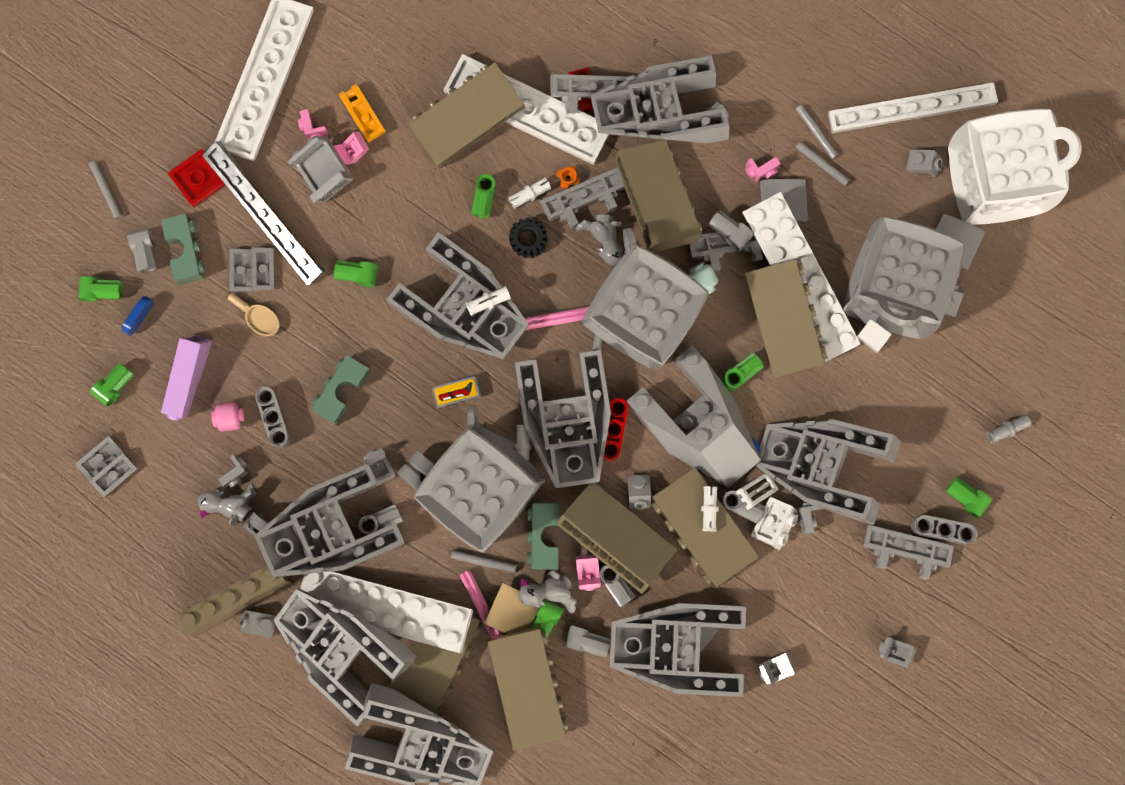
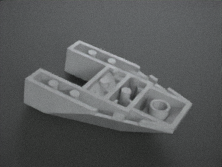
(651, 108)
(486, 331)
(568, 431)
(707, 433)
(810, 459)
(315, 534)
(330, 641)
(666, 648)
(429, 748)

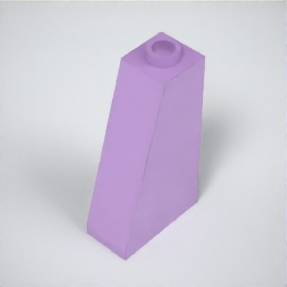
(185, 375)

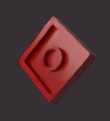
(196, 178)

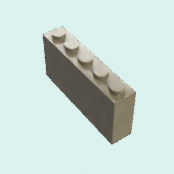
(466, 114)
(658, 196)
(786, 317)
(617, 536)
(716, 553)
(230, 601)
(433, 670)
(527, 687)

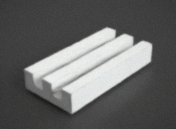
(747, 497)

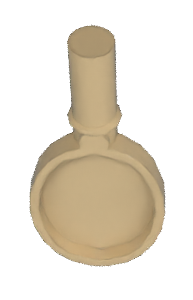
(258, 317)

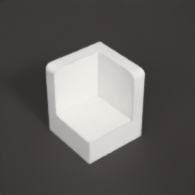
(873, 336)

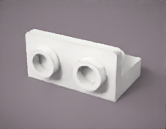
(775, 523)

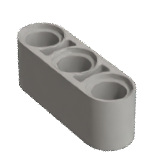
(266, 410)
(954, 529)

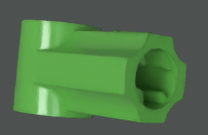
(483, 198)
(363, 273)
(93, 289)
(743, 371)
(108, 389)
(974, 500)
(548, 616)

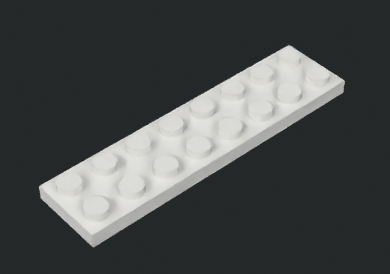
(264, 77)
(543, 116)
(784, 241)
(394, 609)

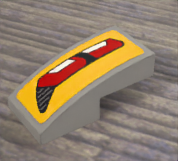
(456, 392)

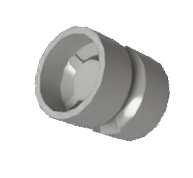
(416, 470)

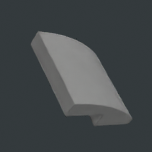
(793, 192)
(964, 232)
(251, 270)
(106, 466)

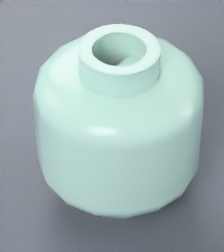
(704, 275)

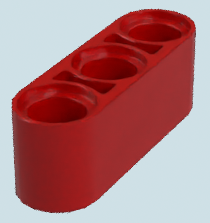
(620, 421)

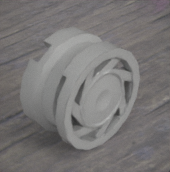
(257, 522)

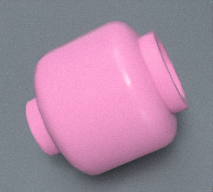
(227, 416)

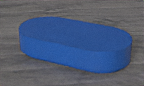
(137, 315)

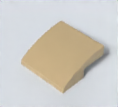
(509, 613)

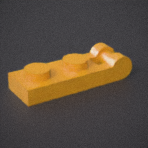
(362, 113)

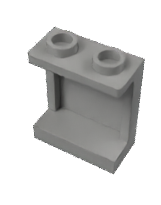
(321, 168)

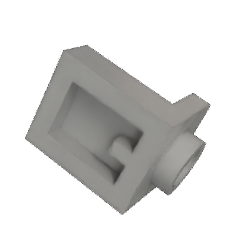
(807, 520)

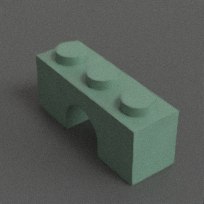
(188, 266)
(348, 373)
(542, 516)

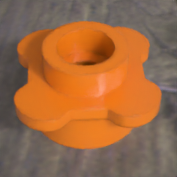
(568, 171)

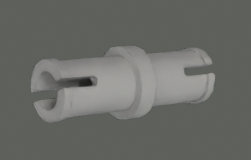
(1008, 429)

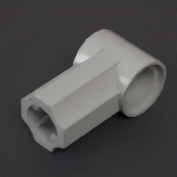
(734, 233)
(141, 246)
(752, 514)
(381, 519)
(618, 588)
(582, 640)

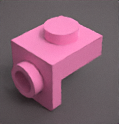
(306, 125)
(352, 148)
(767, 170)
(588, 572)

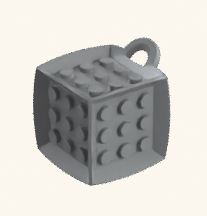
(904, 277)
(645, 305)
(478, 486)

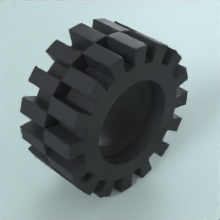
(528, 225)

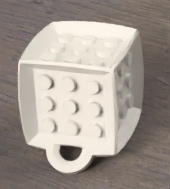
(1010, 165)

